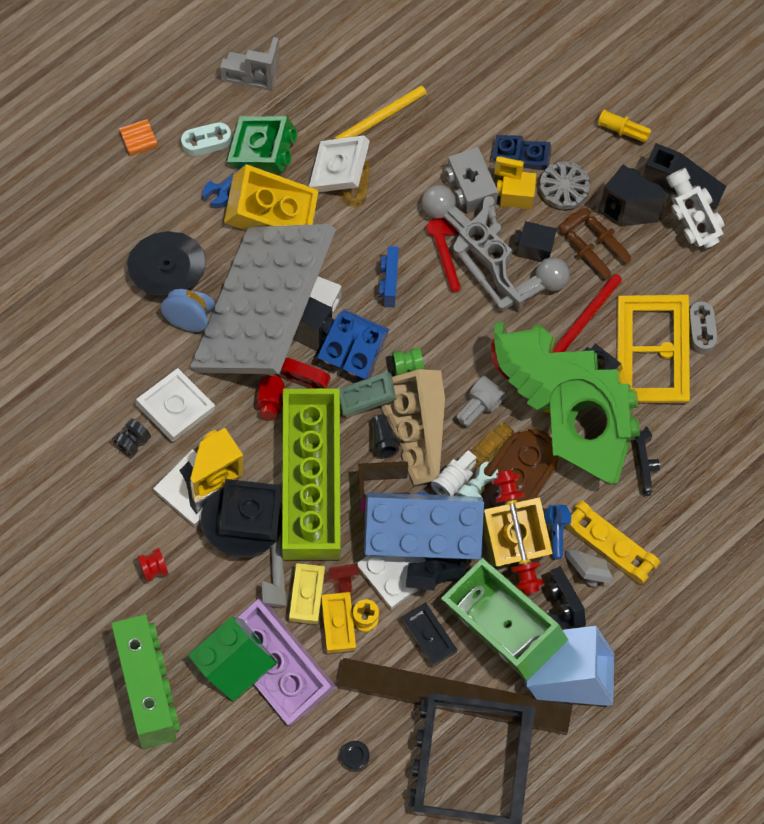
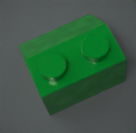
(233, 658)

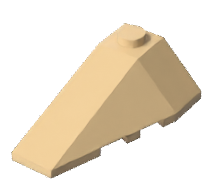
(419, 421)

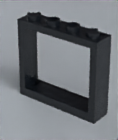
(424, 741)

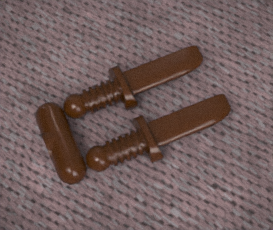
(585, 250)

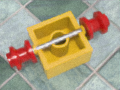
(516, 532)

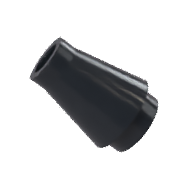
(384, 438)

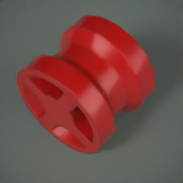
(152, 565)

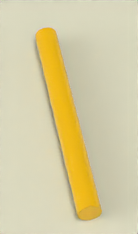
(383, 113)

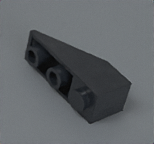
(666, 161)

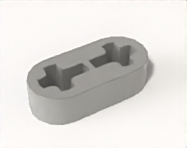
(697, 328)

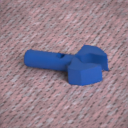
(221, 189)
(557, 517)

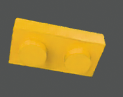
(338, 622)

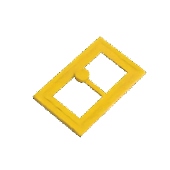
(666, 350)

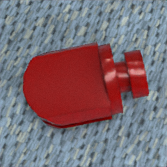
(270, 396)

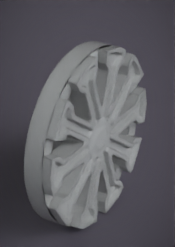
(564, 185)

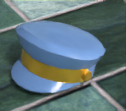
(187, 309)

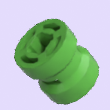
(407, 362)

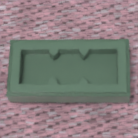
(367, 394)

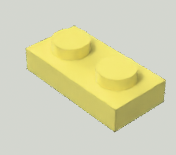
(307, 593)

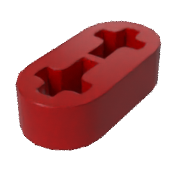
(304, 374)

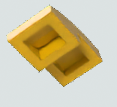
(508, 168)

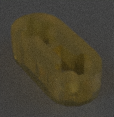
(362, 189)
(492, 443)

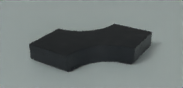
(430, 573)

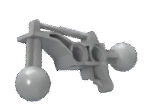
(551, 273)

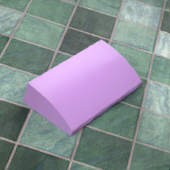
(296, 680)

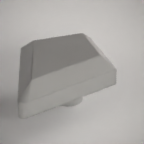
(590, 567)

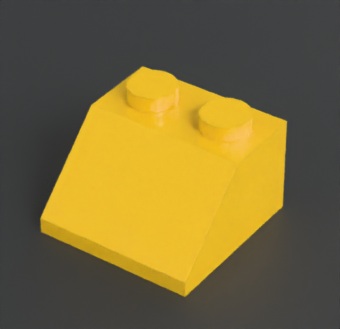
(215, 461)

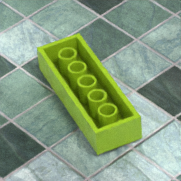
(311, 474)

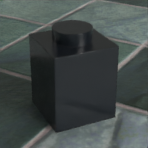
(535, 241)

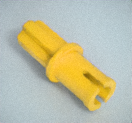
(624, 126)

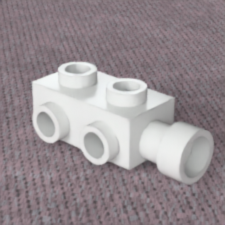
(698, 213)

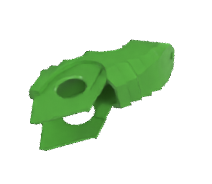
(567, 385)

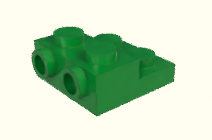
(262, 143)

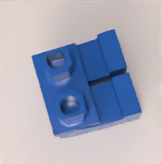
(354, 344)

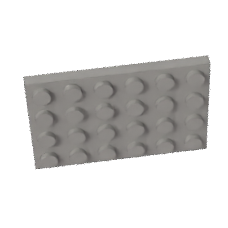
(263, 299)

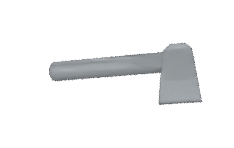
(275, 593)

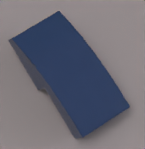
(533, 153)

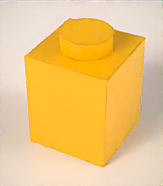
(517, 192)

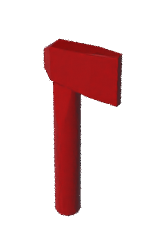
(438, 229)

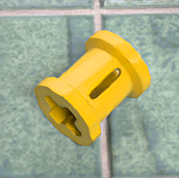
(358, 611)

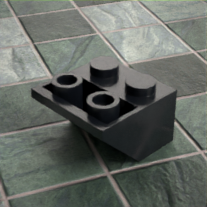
(632, 199)

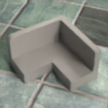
(252, 69)

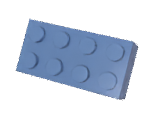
(423, 525)

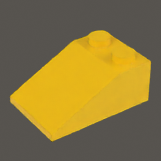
(268, 200)

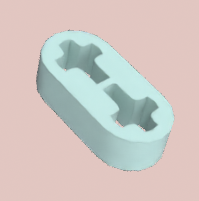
(206, 139)

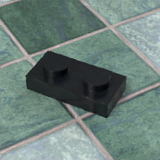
(570, 603)
(429, 634)

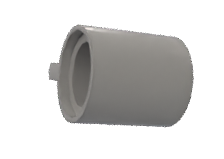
(484, 397)

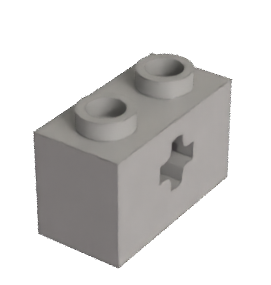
(471, 179)

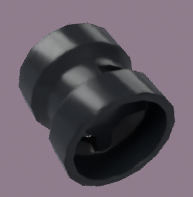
(131, 437)

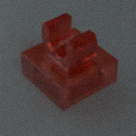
(344, 575)

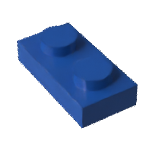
(389, 265)

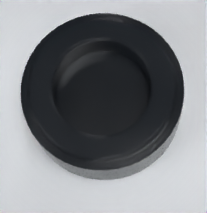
(354, 756)

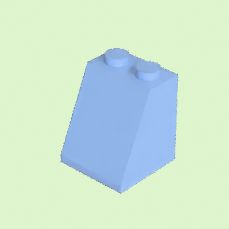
(578, 671)

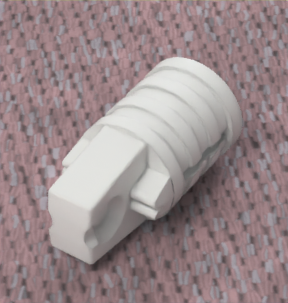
(454, 475)

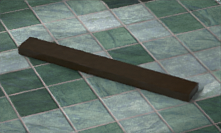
(415, 687)

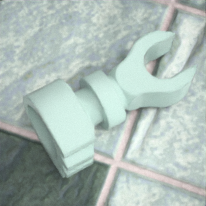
(476, 485)

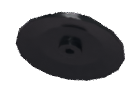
(166, 263)
(231, 545)

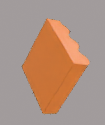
(138, 137)

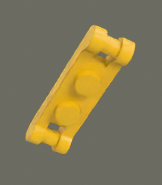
(611, 543)

